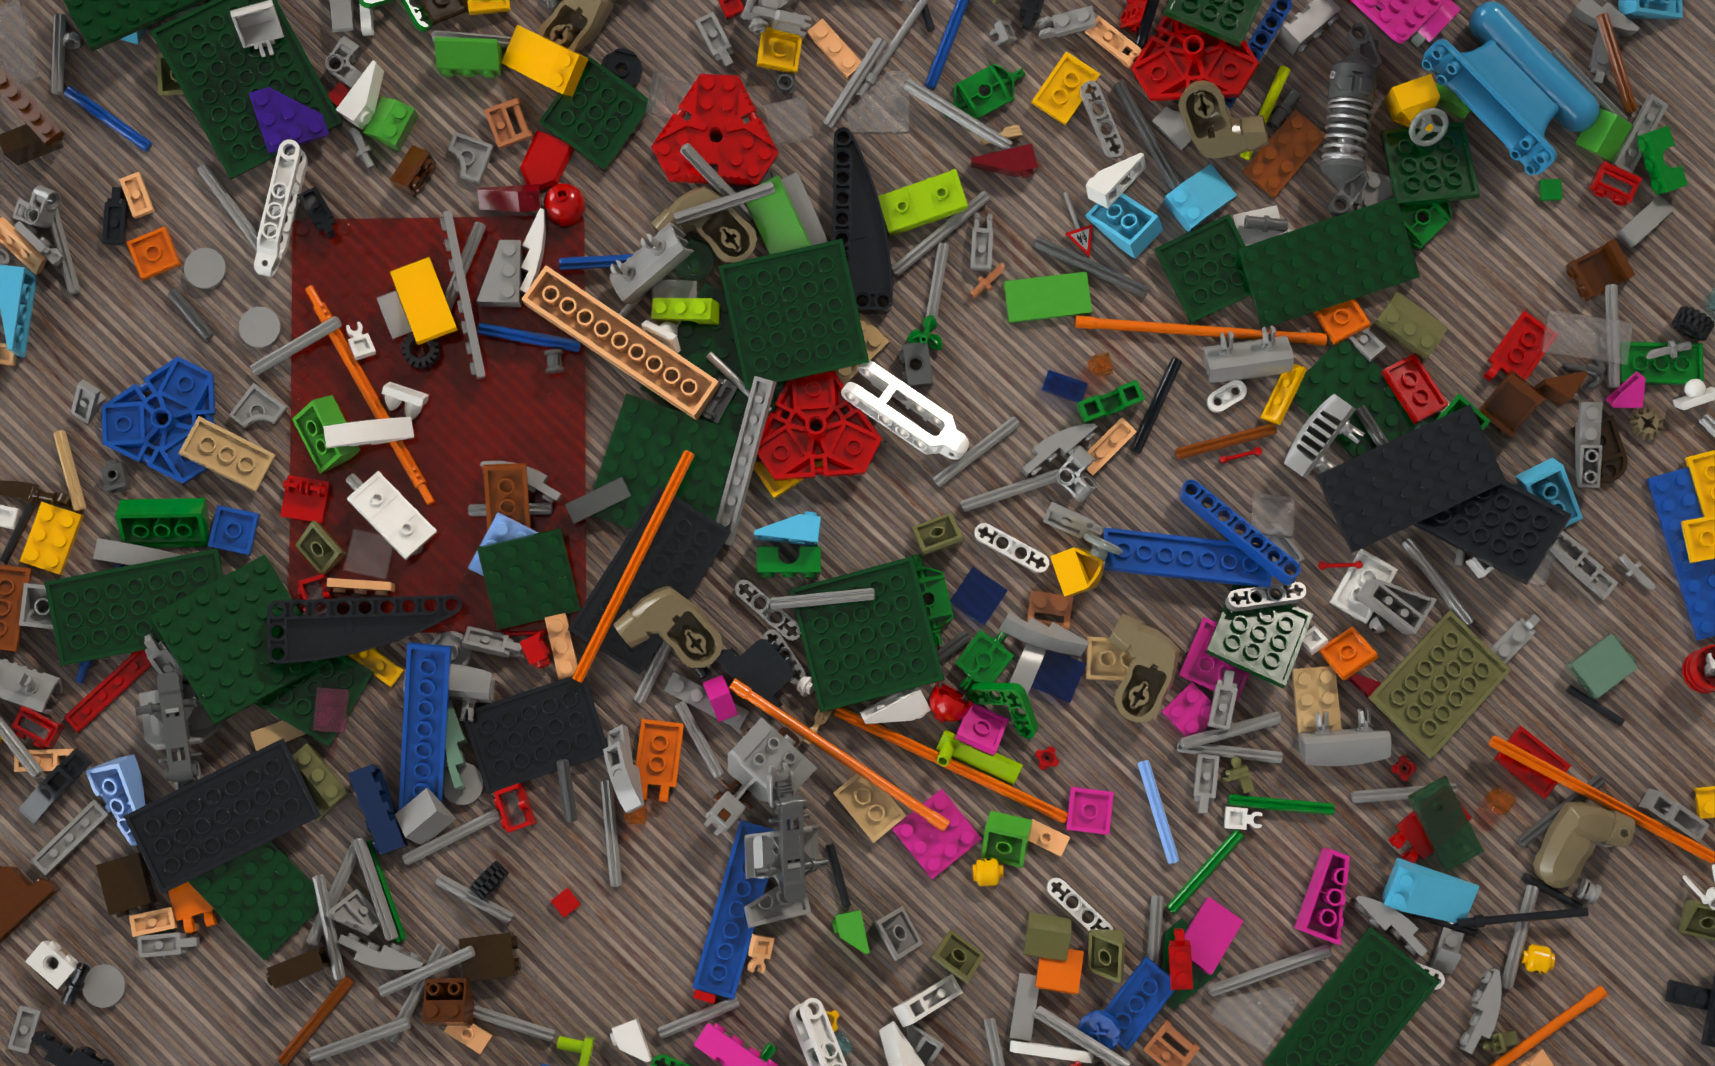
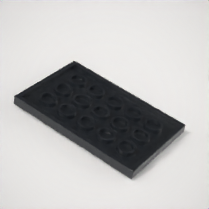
(1502, 529)
(533, 730)

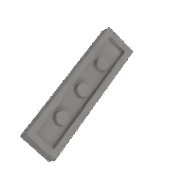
(1646, 121)
(696, 696)
(70, 837)

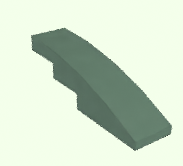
(454, 740)

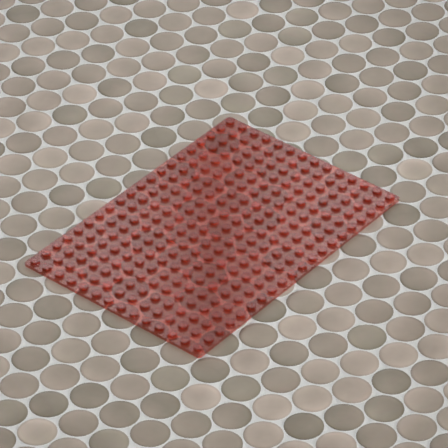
(506, 416)

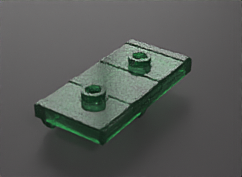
(1445, 823)

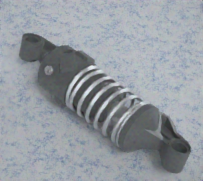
(1349, 102)

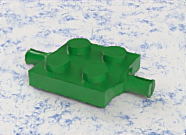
(984, 659)

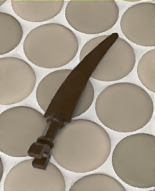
(30, 492)

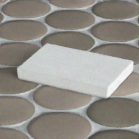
(1353, 581)

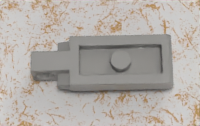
(715, 39)
(1599, 61)
(41, 244)
(1071, 521)
(1515, 638)
(491, 643)
(161, 657)
(1223, 702)
(1205, 781)
(165, 944)

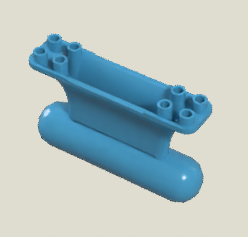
(1513, 85)

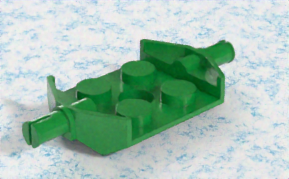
(1001, 90)
(1419, 232)
(933, 582)

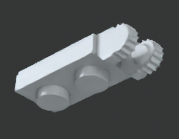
(1067, 23)
(981, 245)

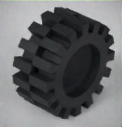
(1693, 323)
(420, 362)
(489, 880)

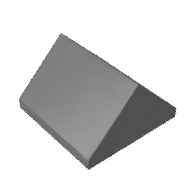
(35, 607)
(424, 817)
(898, 933)

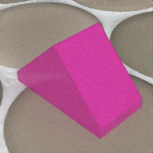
(1628, 394)
(720, 698)

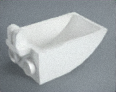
(257, 25)

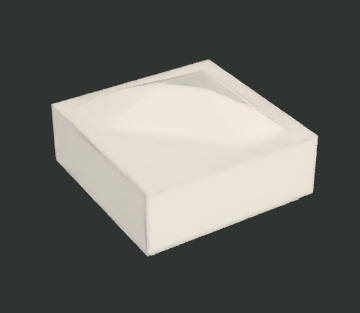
(1314, 640)

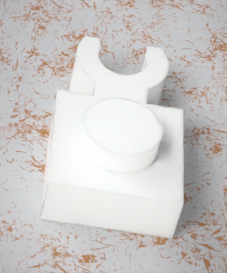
(360, 344)
(1238, 819)

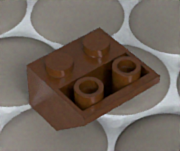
(414, 171)
(448, 1002)

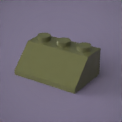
(1410, 326)
(321, 779)

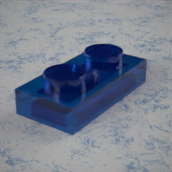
(1064, 386)

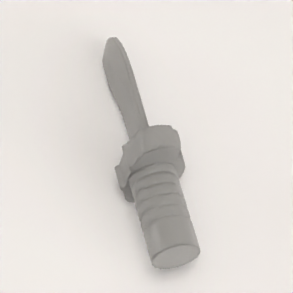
(363, 150)
(1672, 349)
(1634, 569)

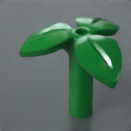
(918, 335)

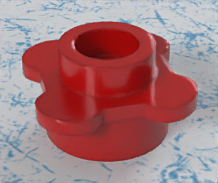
(1050, 752)
(1404, 774)

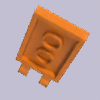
(659, 755)
(189, 903)

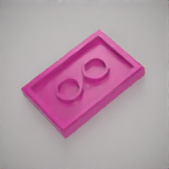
(1211, 934)

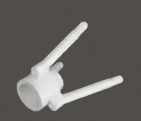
(1709, 898)

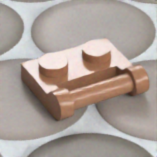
(502, 126)
(1052, 605)
(1164, 1053)

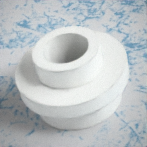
(805, 686)

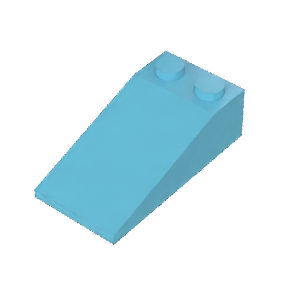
(16, 306)
(1428, 892)

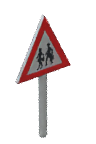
(1081, 236)

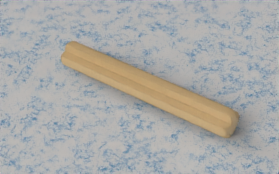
(69, 470)

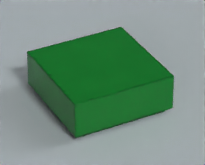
(1550, 190)

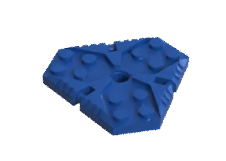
(133, 419)

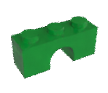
(1662, 176)
(1110, 403)
(807, 563)

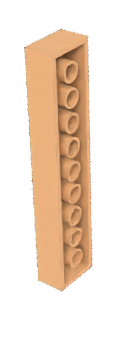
(621, 343)

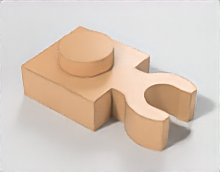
(759, 949)

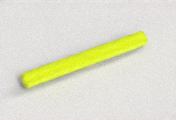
(1271, 99)

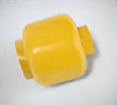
(987, 872)
(1538, 959)

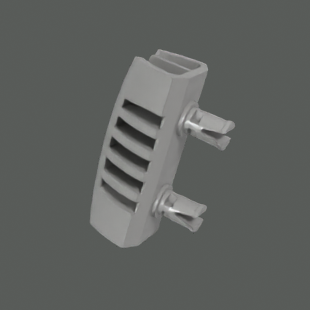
(649, 264)
(1249, 358)
(1318, 434)
(27, 686)
(469, 687)
(1345, 746)

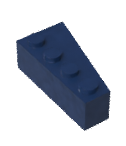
(378, 809)

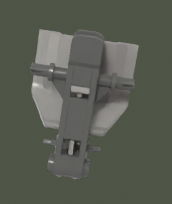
(175, 721)
(787, 851)

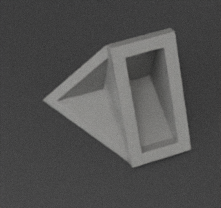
(924, 1044)

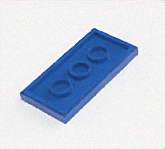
(1139, 1000)

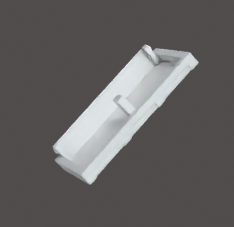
(392, 515)

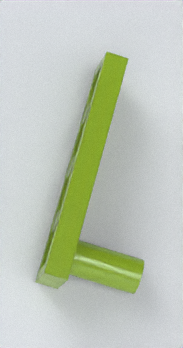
(995, 765)
(578, 1046)

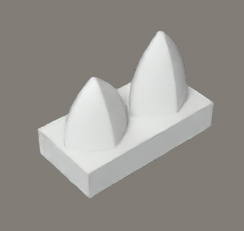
(413, 399)

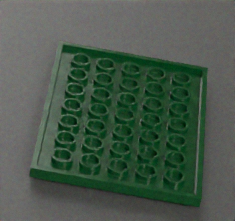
(221, 74)

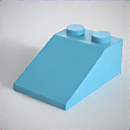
(1651, 9)
(1199, 198)
(1126, 224)
(1551, 484)
(793, 530)

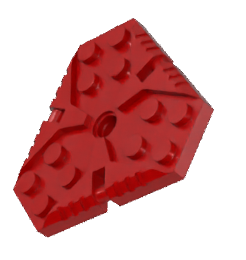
(1170, 66)
(717, 108)
(843, 443)

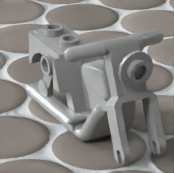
(771, 13)

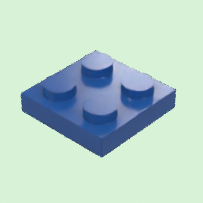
(234, 530)

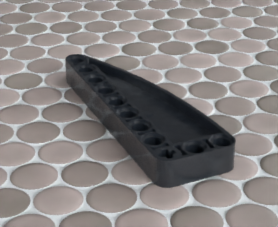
(865, 230)
(338, 635)

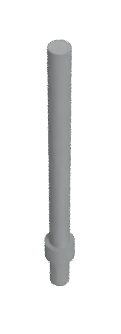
(872, 76)

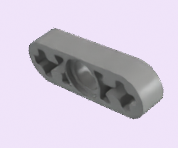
(779, 640)

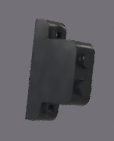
(761, 669)

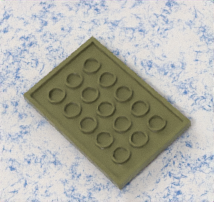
(1439, 684)

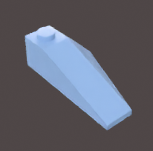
(120, 788)

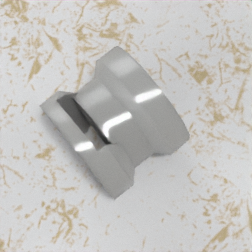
(1588, 891)

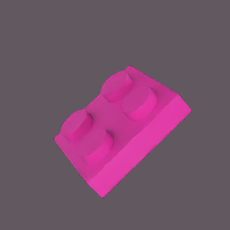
(1189, 710)
(982, 729)
(1089, 810)

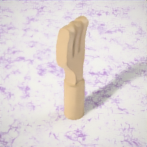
(1009, 132)
(820, 719)

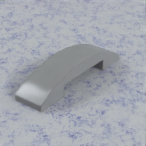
(127, 553)

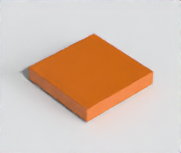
(153, 253)
(1342, 320)
(1348, 653)
(1060, 975)

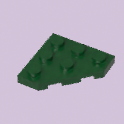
(1199, 976)

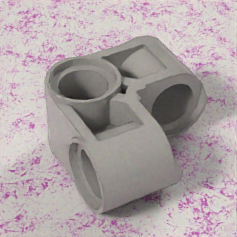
(346, 53)
(40, 209)
(1080, 483)

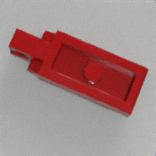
(1180, 962)

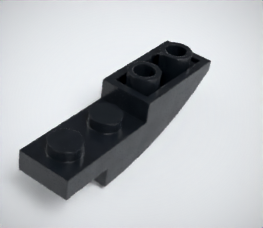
(55, 785)
(63, 1055)

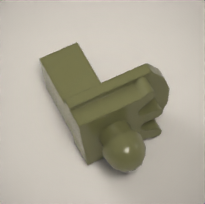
(1241, 773)
(1499, 1041)

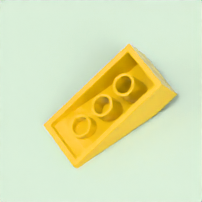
(544, 61)

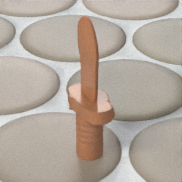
(985, 283)

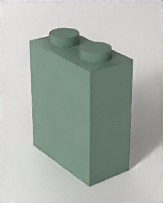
(1602, 665)

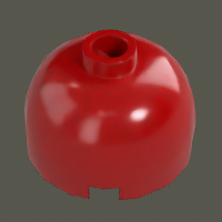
(564, 204)
(948, 703)

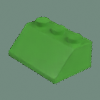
(468, 57)
(310, 425)

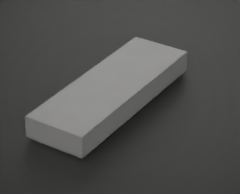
(1024, 1007)

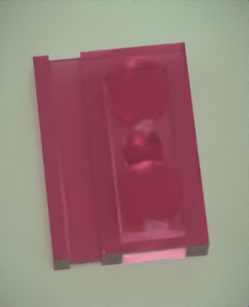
(331, 710)

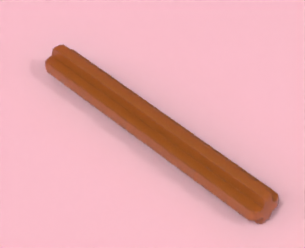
(1616, 63)
(1225, 441)
(315, 1021)

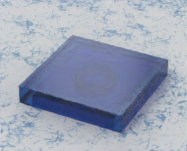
(978, 596)
(1058, 675)

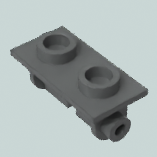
(720, 401)

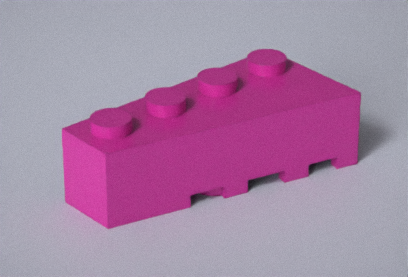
(1325, 898)
(728, 1049)

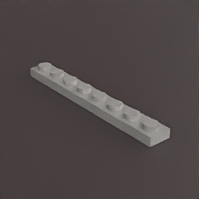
(460, 286)
(745, 455)

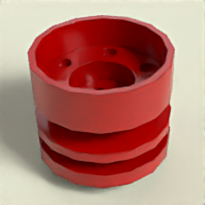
(1693, 671)

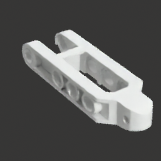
(289, 178)
(945, 443)
(815, 1033)

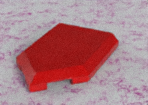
(545, 160)

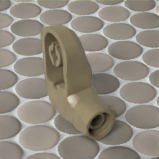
(576, 22)
(1213, 128)
(724, 231)
(678, 624)
(1149, 671)
(1574, 837)

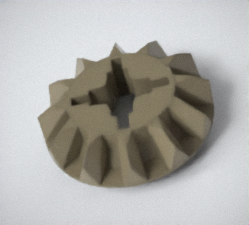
(1637, 423)

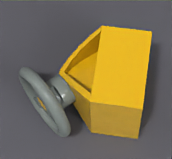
(1413, 106)
(1082, 569)

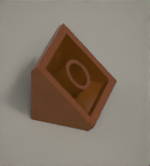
(1561, 388)

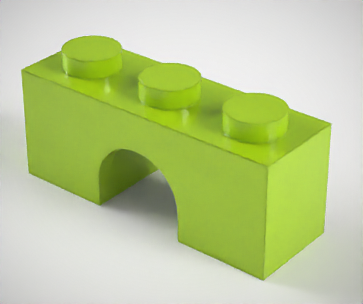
(686, 309)

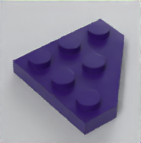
(286, 119)

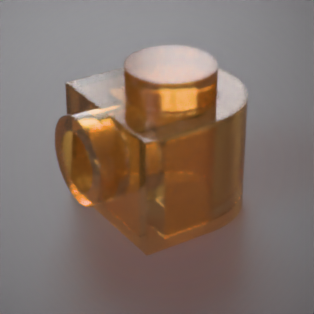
(1100, 364)
(1500, 801)
(637, 816)

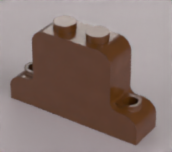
(20, 898)

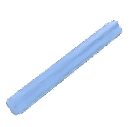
(1158, 811)

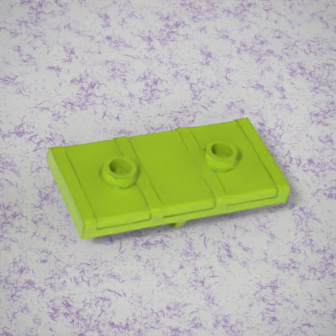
(923, 202)

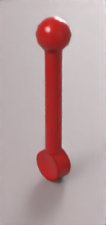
(1257, 451)
(1322, 565)
(520, 633)

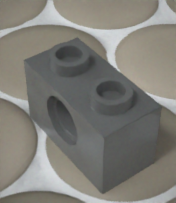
(920, 353)

